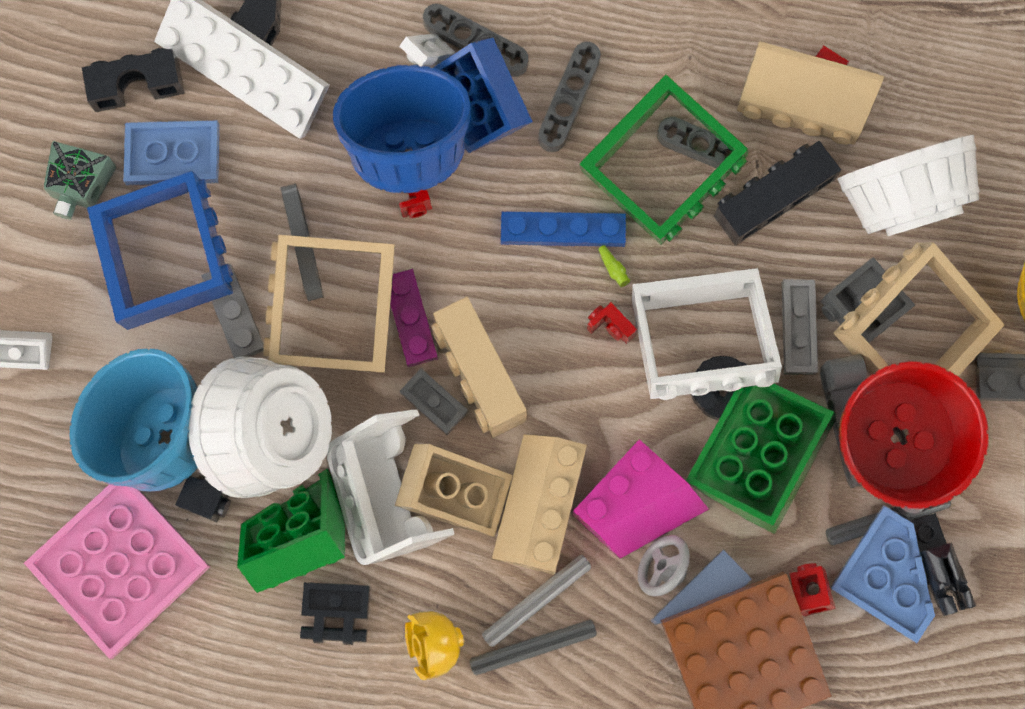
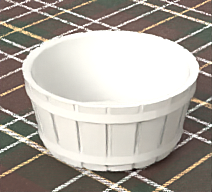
(914, 187)
(239, 429)

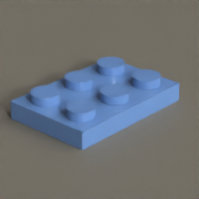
(170, 149)

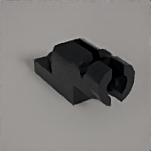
(942, 567)

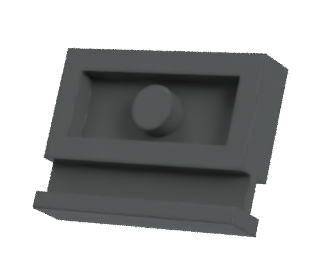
(1000, 377)

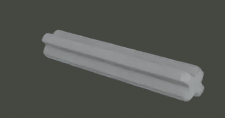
(536, 600)

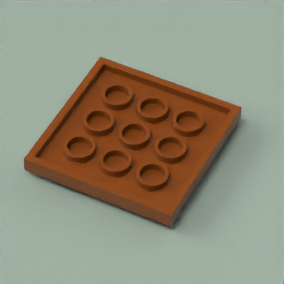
(747, 650)

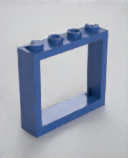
(112, 264)

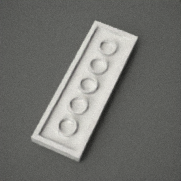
(242, 64)

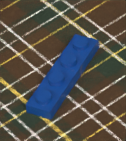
(563, 229)

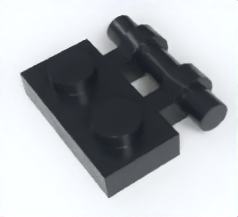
(335, 601)

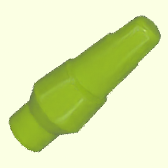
(614, 267)

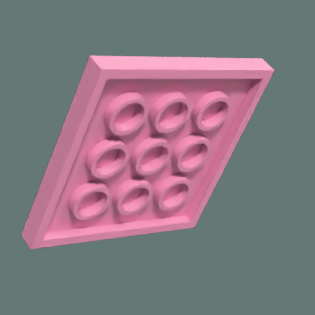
(116, 566)

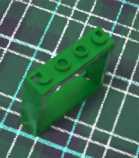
(629, 125)

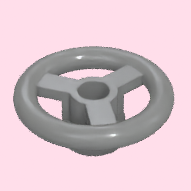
(670, 570)

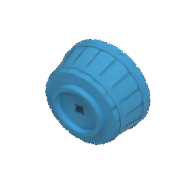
(122, 420)

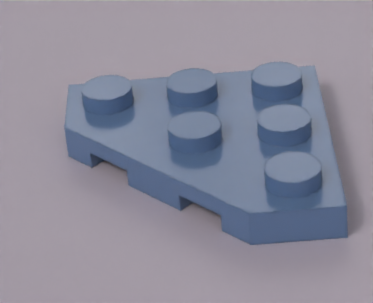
(889, 576)

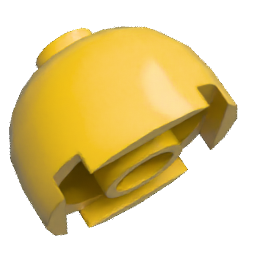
(433, 642)

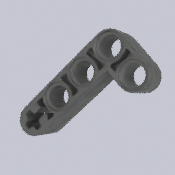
(839, 380)

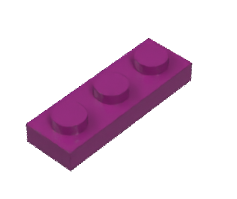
(411, 319)

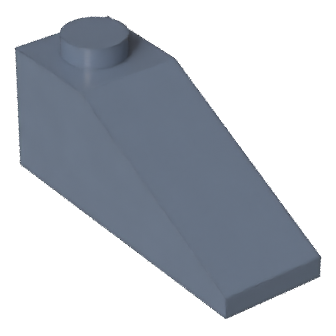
(714, 580)

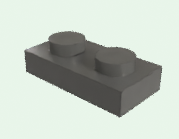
(434, 401)

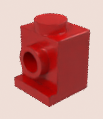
(805, 577)

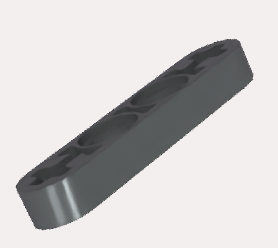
(478, 33)
(571, 97)
(305, 256)

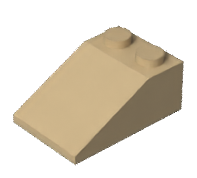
(453, 489)

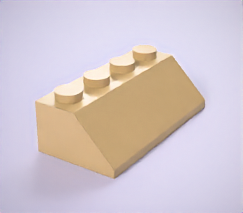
(539, 503)

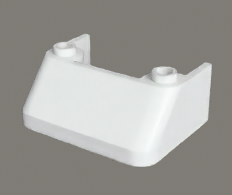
(369, 486)

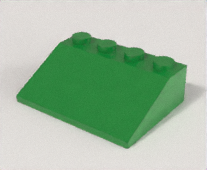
(761, 452)

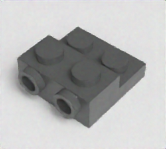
(848, 296)

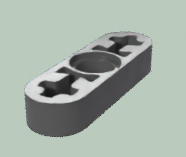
(675, 142)

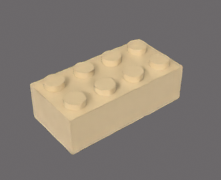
(480, 368)

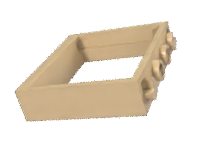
(277, 284)
(875, 300)

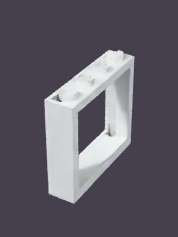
(701, 290)

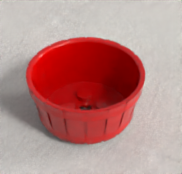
(943, 439)

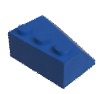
(493, 96)

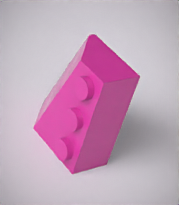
(637, 502)

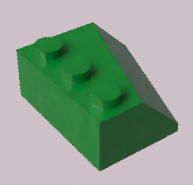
(293, 536)

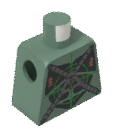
(76, 177)

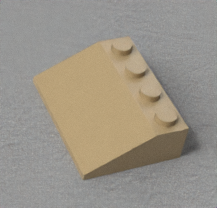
(808, 93)

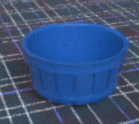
(399, 112)

